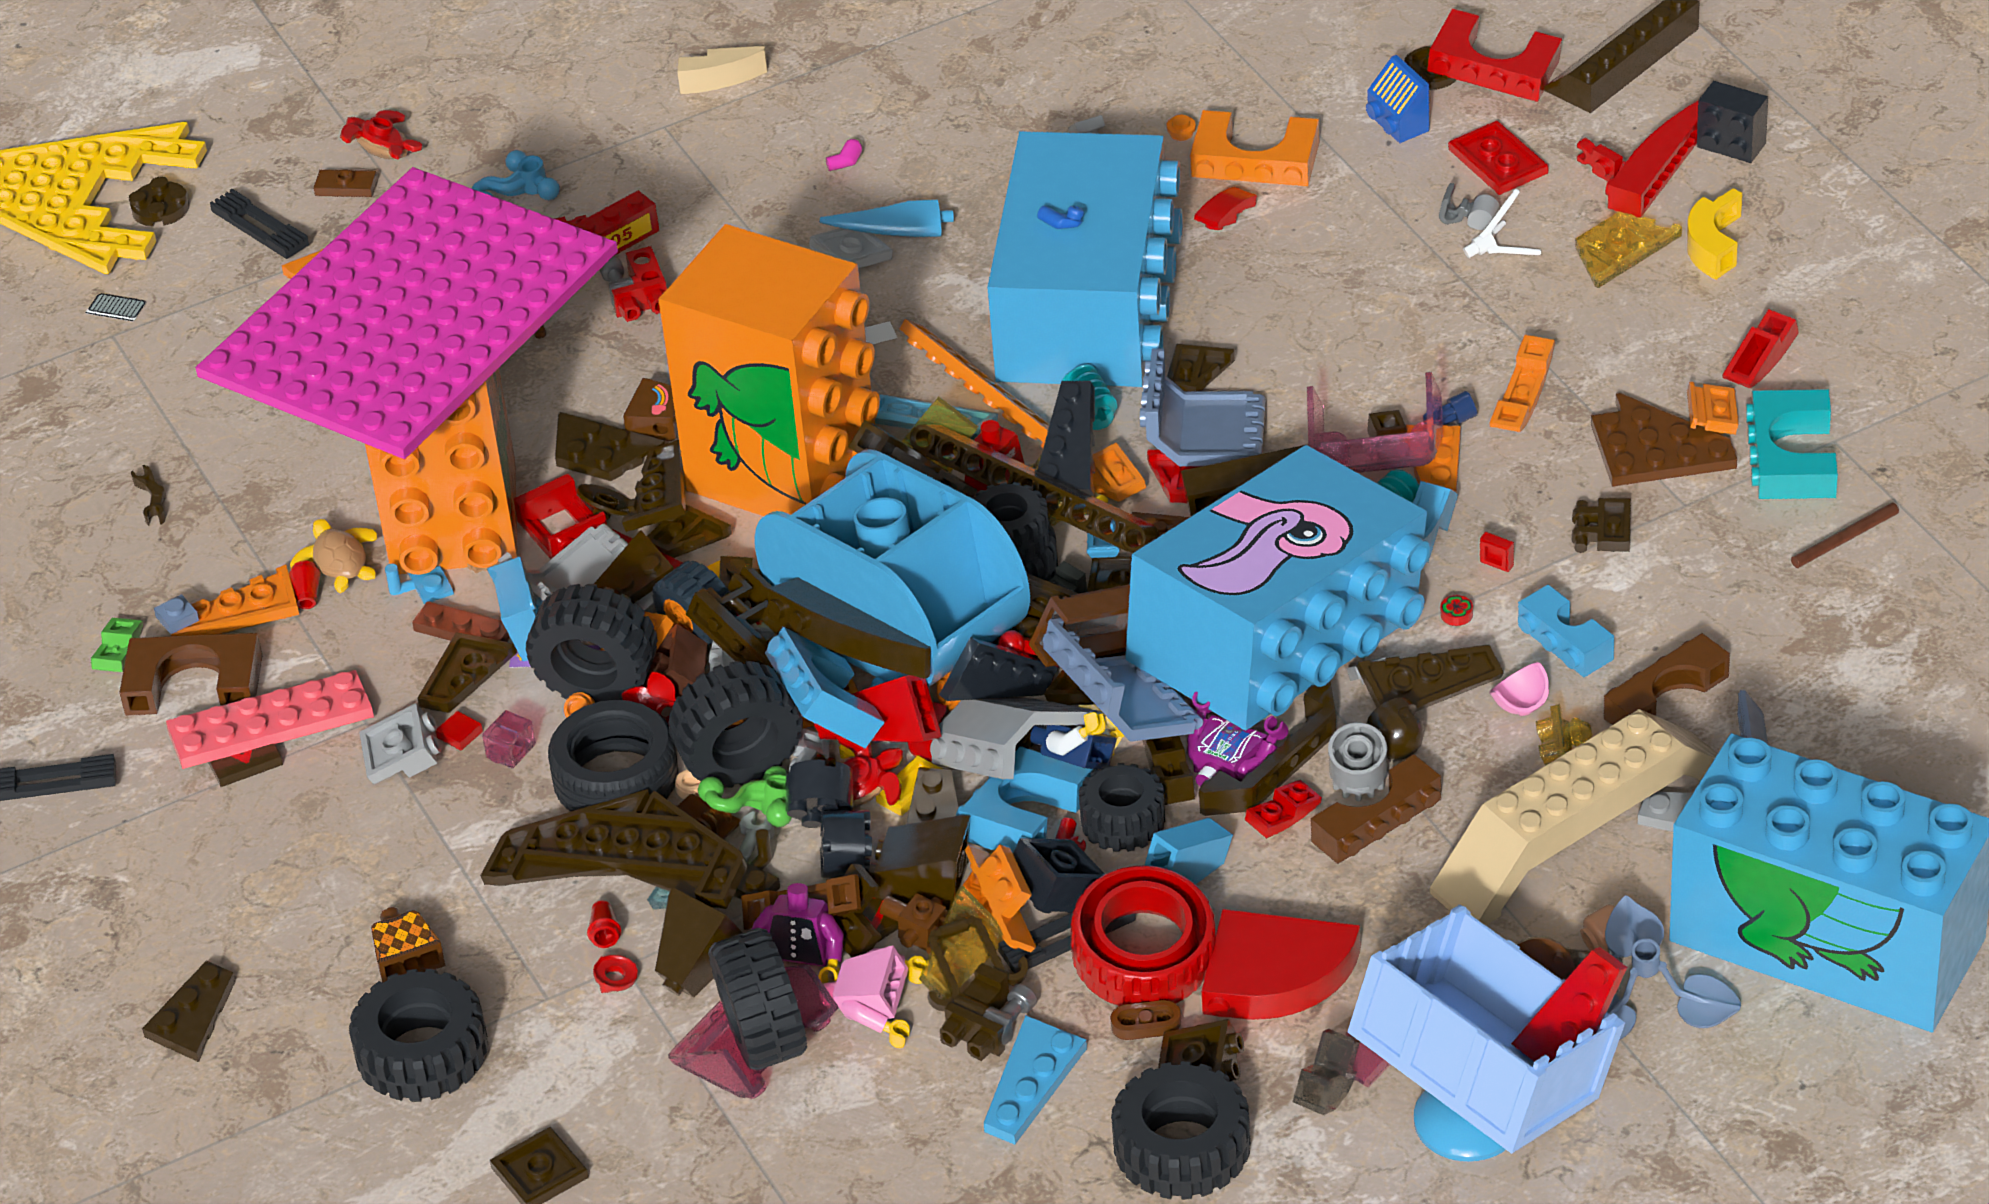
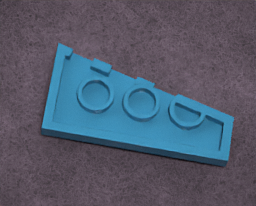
(1031, 1076)

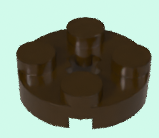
(159, 202)

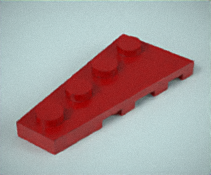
(1574, 1007)

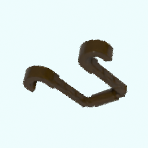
(955, 928)

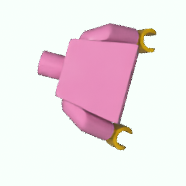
(871, 989)

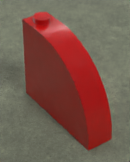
(1276, 964)

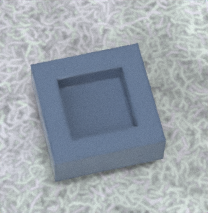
(176, 614)

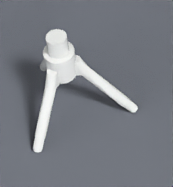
(1485, 241)

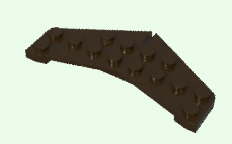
(626, 835)

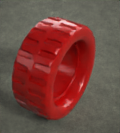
(1138, 978)

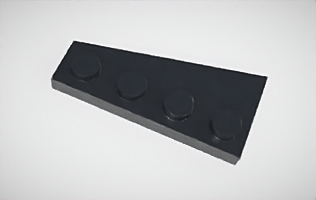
(1070, 437)
(996, 672)

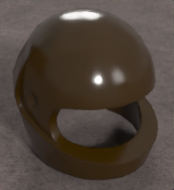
(1399, 727)

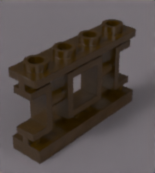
(733, 633)

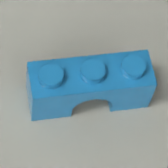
(1547, 619)

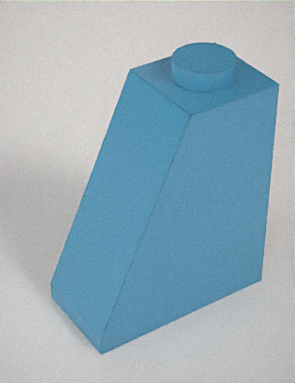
(1190, 849)

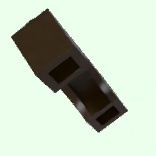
(874, 438)

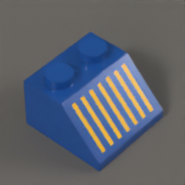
(1399, 101)

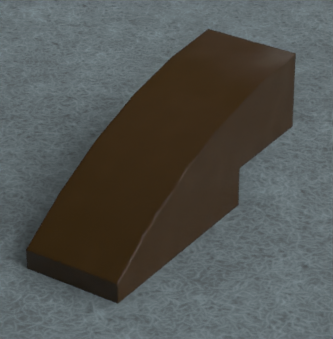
(1168, 762)

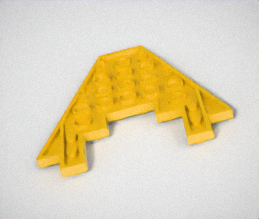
(52, 185)

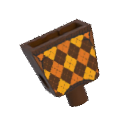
(405, 943)

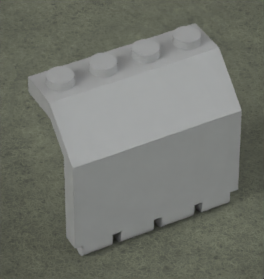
(580, 564)
(984, 732)

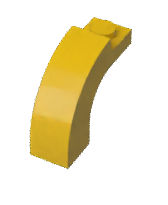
(1706, 245)

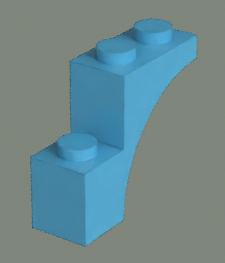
(1439, 504)

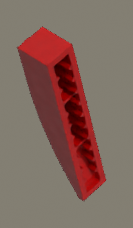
(1653, 164)

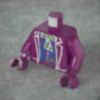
(1228, 748)

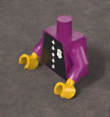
(804, 930)

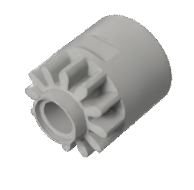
(1357, 760)

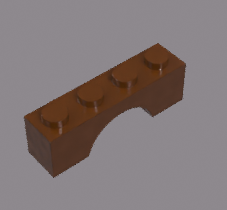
(1694, 665)
(1346, 829)

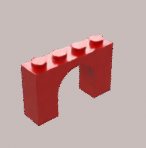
(1518, 76)

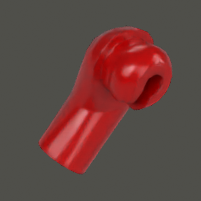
(1066, 831)

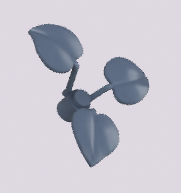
(1639, 934)

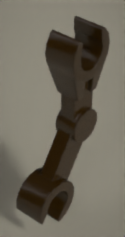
(157, 493)

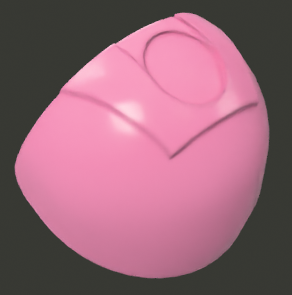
(1523, 690)

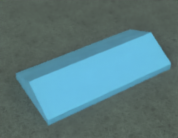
(906, 412)

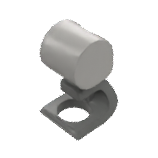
(1478, 212)

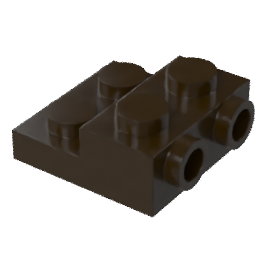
(1209, 1044)

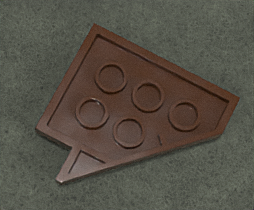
(1653, 445)

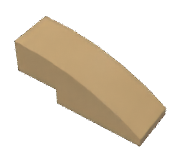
(720, 68)

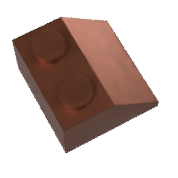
(680, 658)

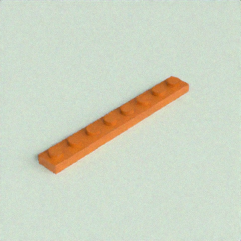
(976, 380)

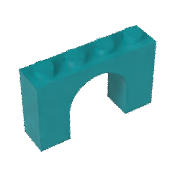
(1786, 473)

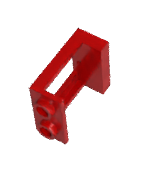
(549, 500)

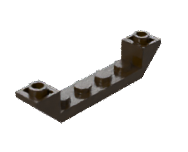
(1228, 795)

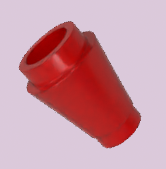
(305, 583)
(603, 925)

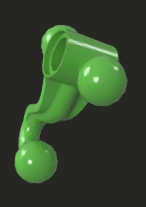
(765, 795)

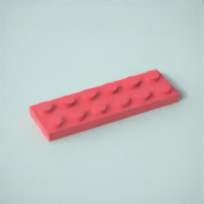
(269, 719)

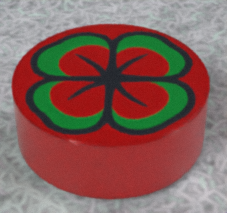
(1456, 610)

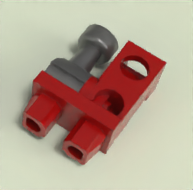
(640, 289)

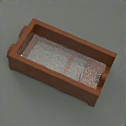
(1093, 616)

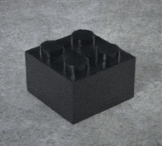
(1732, 121)
(1055, 872)

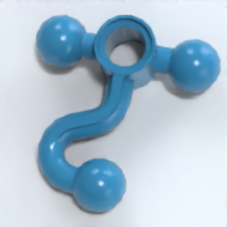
(527, 178)

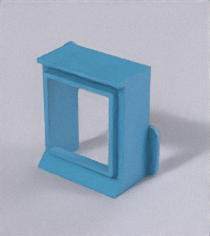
(515, 601)

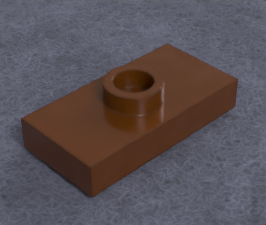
(345, 183)

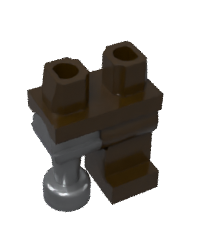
(977, 1013)

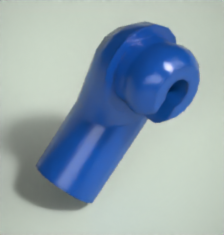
(1061, 221)

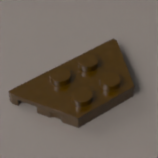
(599, 448)

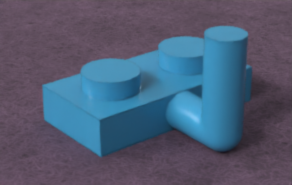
(429, 586)

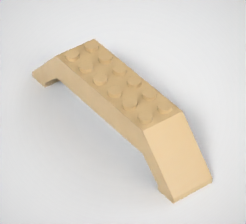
(1563, 806)

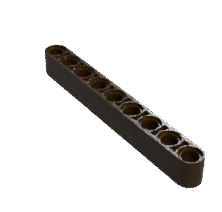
(994, 473)

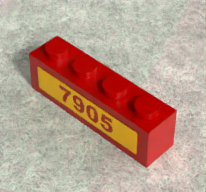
(624, 221)

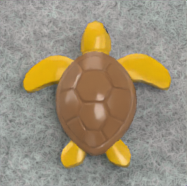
(338, 553)

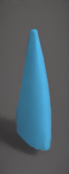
(907, 219)

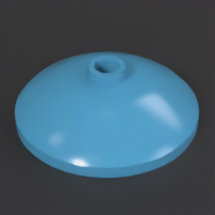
(1449, 1133)

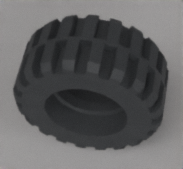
(598, 618)
(723, 699)
(758, 998)
(424, 1066)
(1187, 1164)

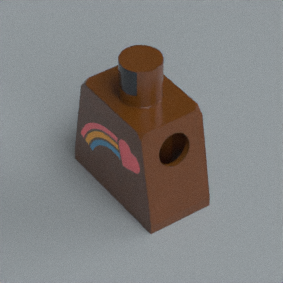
(652, 411)

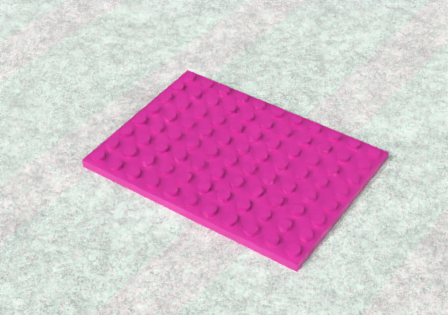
(407, 311)

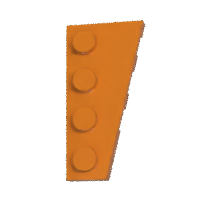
(252, 605)

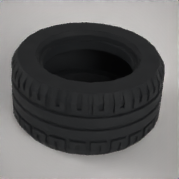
(607, 729)

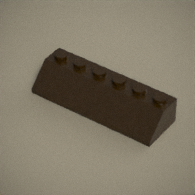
(1626, 53)

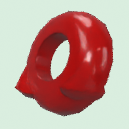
(615, 963)

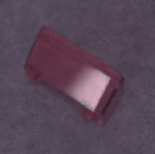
(1380, 451)

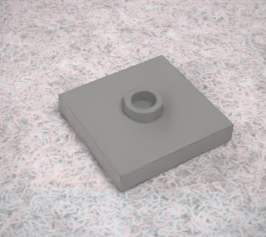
(852, 246)

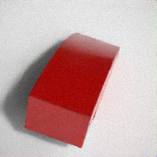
(1761, 349)

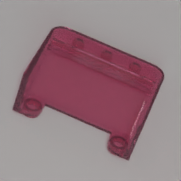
(711, 1046)

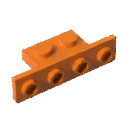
(1005, 891)

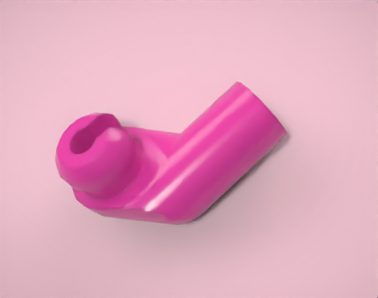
(847, 157)

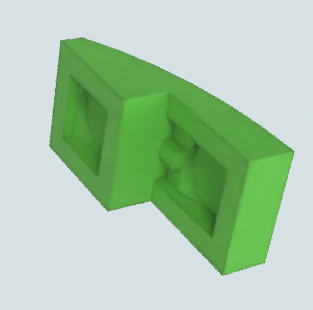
(114, 646)

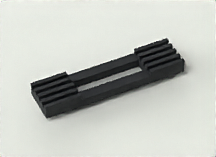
(234, 205)
(94, 772)
(1041, 955)

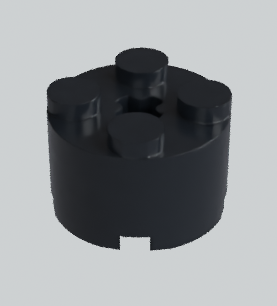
(817, 788)
(844, 841)

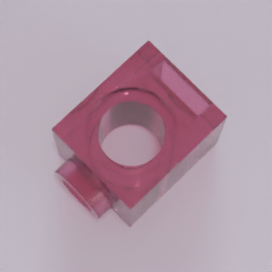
(509, 739)

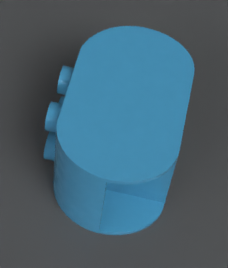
(904, 556)

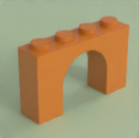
(1285, 163)

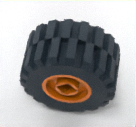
(675, 592)

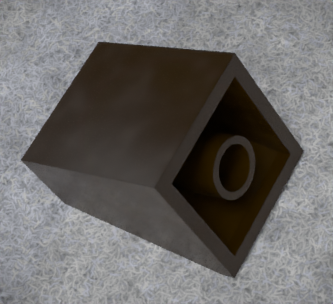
(922, 860)

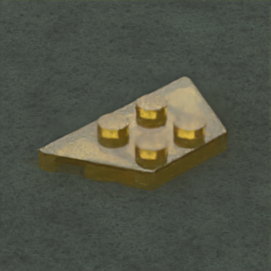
(1621, 244)

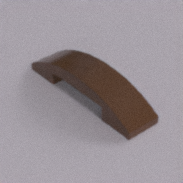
(839, 893)

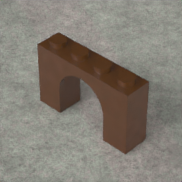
(156, 659)

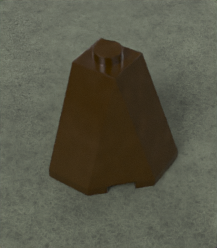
(685, 942)

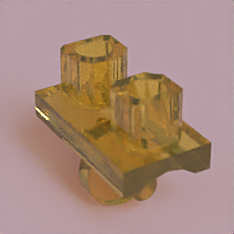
(1562, 732)

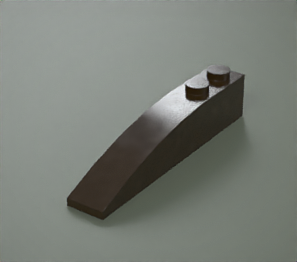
(846, 628)

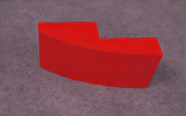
(1223, 208)
(1288, 807)

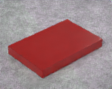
(1498, 157)

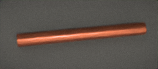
(1844, 535)

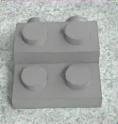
(400, 744)

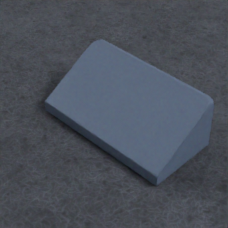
(1750, 718)

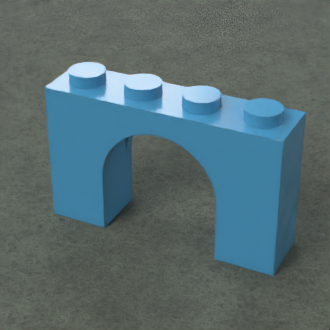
(817, 685)
(1035, 779)

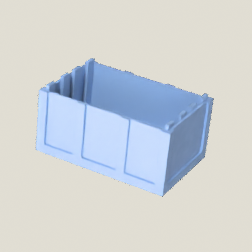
(1447, 1018)

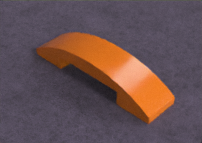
(1525, 384)

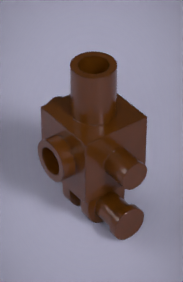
(915, 918)

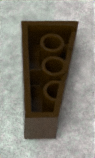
(1211, 482)

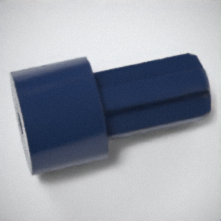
(1458, 409)

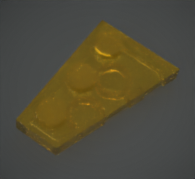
(962, 951)

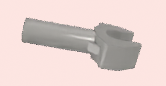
(749, 828)

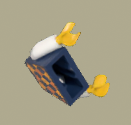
(1079, 746)

